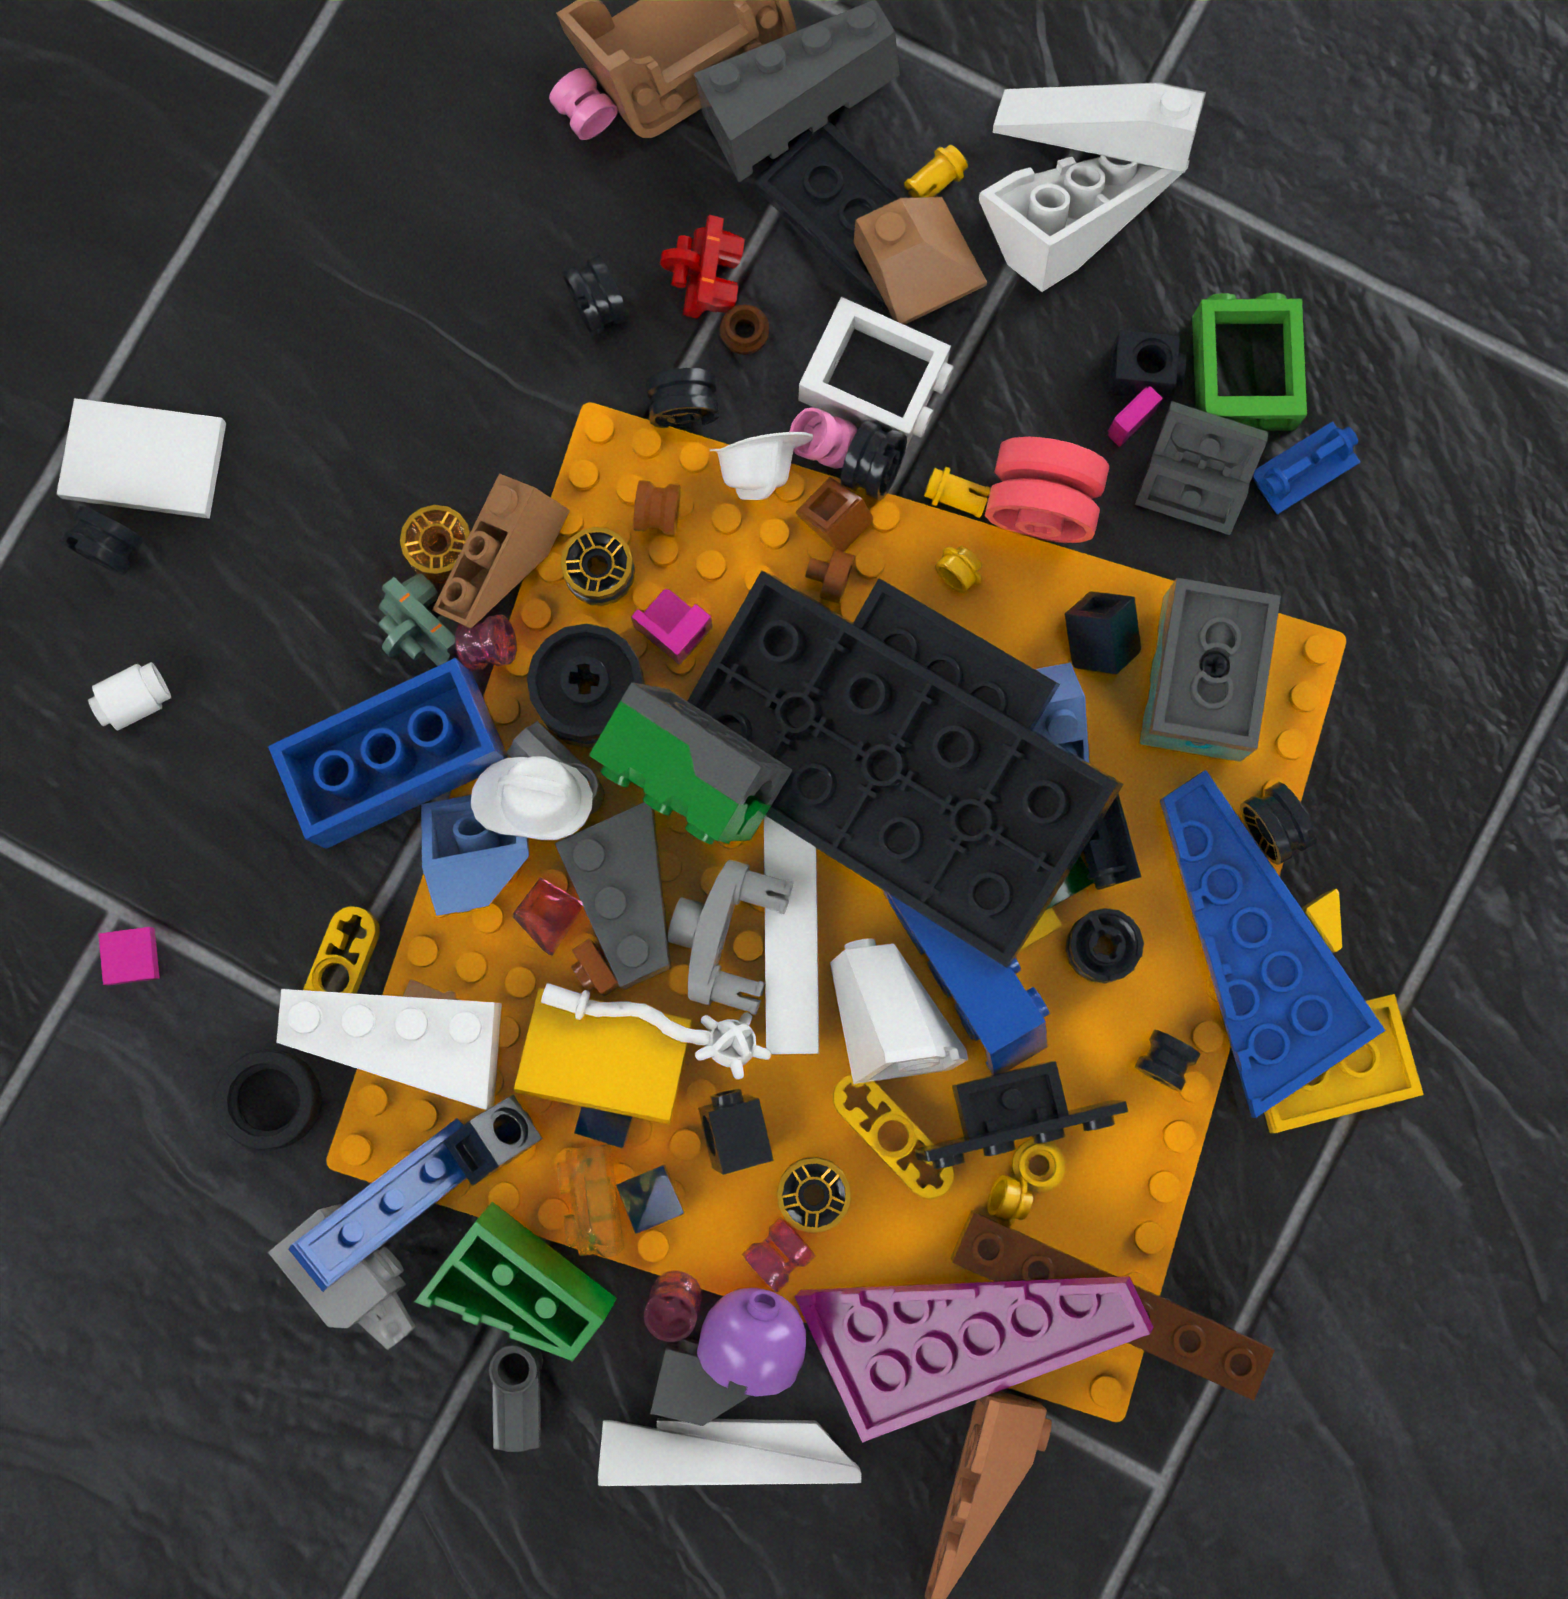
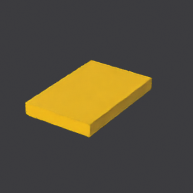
(601, 1062)
(1366, 1079)

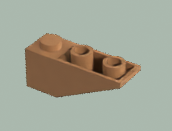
(501, 550)

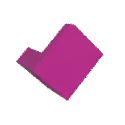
(673, 625)

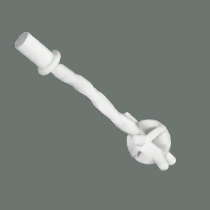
(726, 1042)

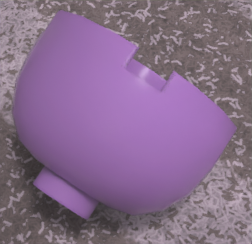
(753, 1341)

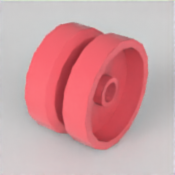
(1047, 489)

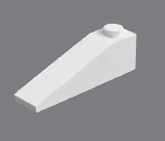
(1121, 121)
(1068, 213)

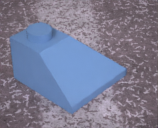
(463, 859)

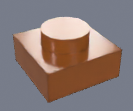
(593, 969)

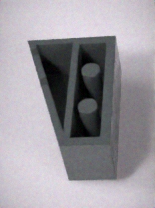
(622, 891)

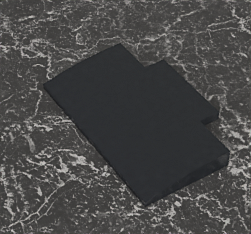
(910, 755)

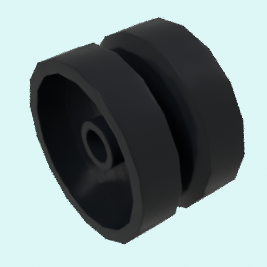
(566, 663)

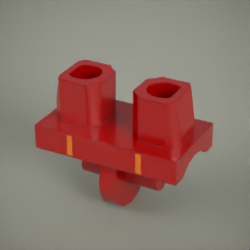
(710, 248)

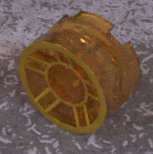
(423, 531)

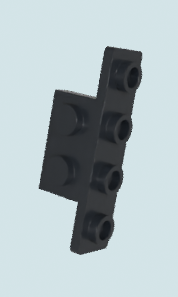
(1011, 1108)

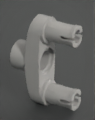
(705, 929)

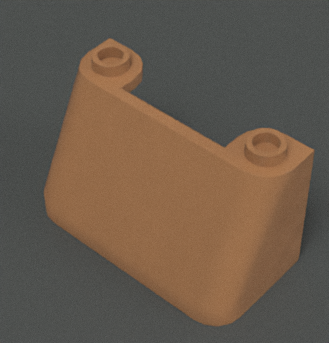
(655, 47)

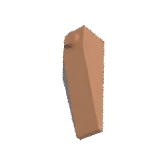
(993, 1463)

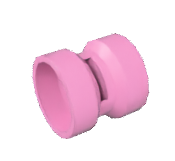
(584, 105)
(830, 436)

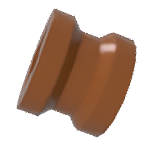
(657, 507)

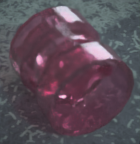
(770, 1263)
(670, 1318)

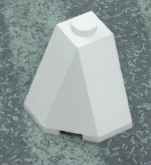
(889, 1016)

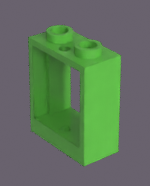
(1260, 412)

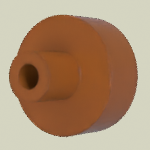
(832, 574)

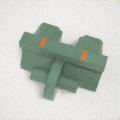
(411, 625)

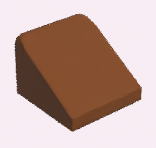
(835, 514)

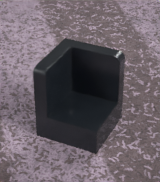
(1103, 632)

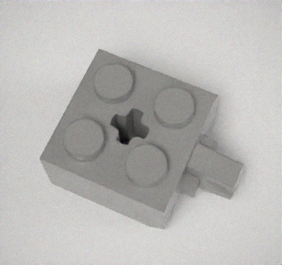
(361, 1296)

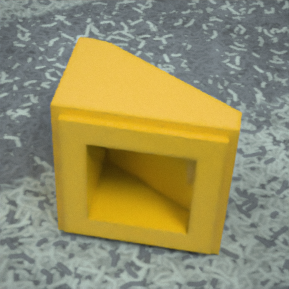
(1326, 918)

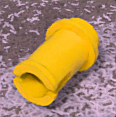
(938, 173)
(957, 492)

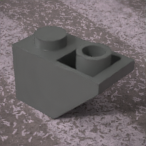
(688, 1391)

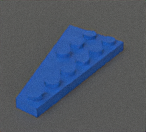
(1273, 975)

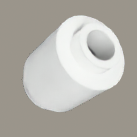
(129, 696)

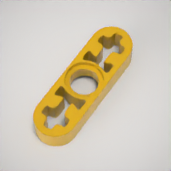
(337, 938)
(856, 1115)

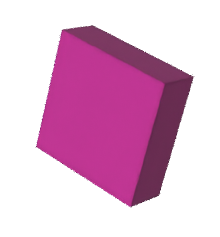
(1134, 415)
(128, 956)

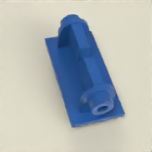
(1307, 466)

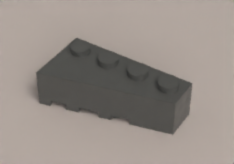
(795, 83)

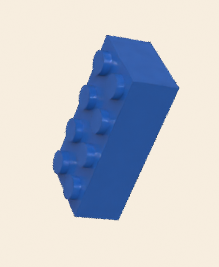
(388, 754)

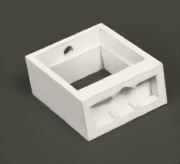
(849, 316)

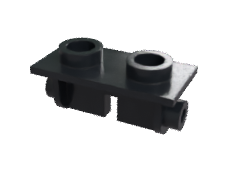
(1111, 851)

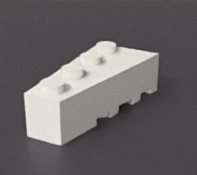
(411, 1040)

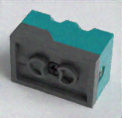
(1210, 670)

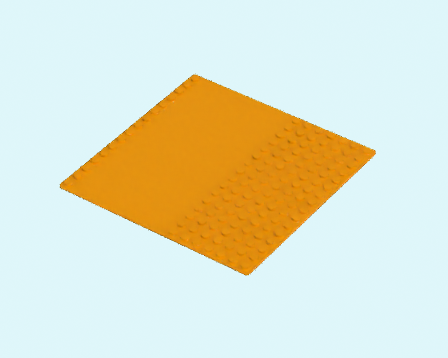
(1119, 1183)

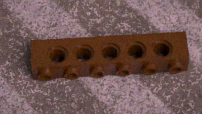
(1177, 1332)

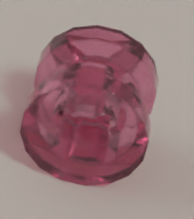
(486, 643)

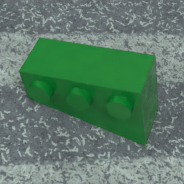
(520, 1286)

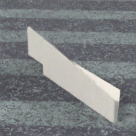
(722, 1454)

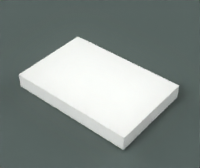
(141, 458)

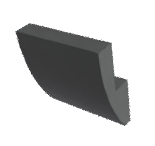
(1201, 468)

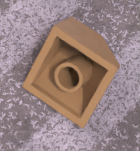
(916, 256)

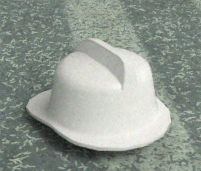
(759, 463)
(532, 798)

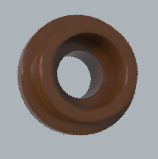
(744, 315)

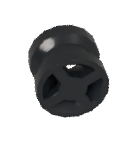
(1167, 1060)

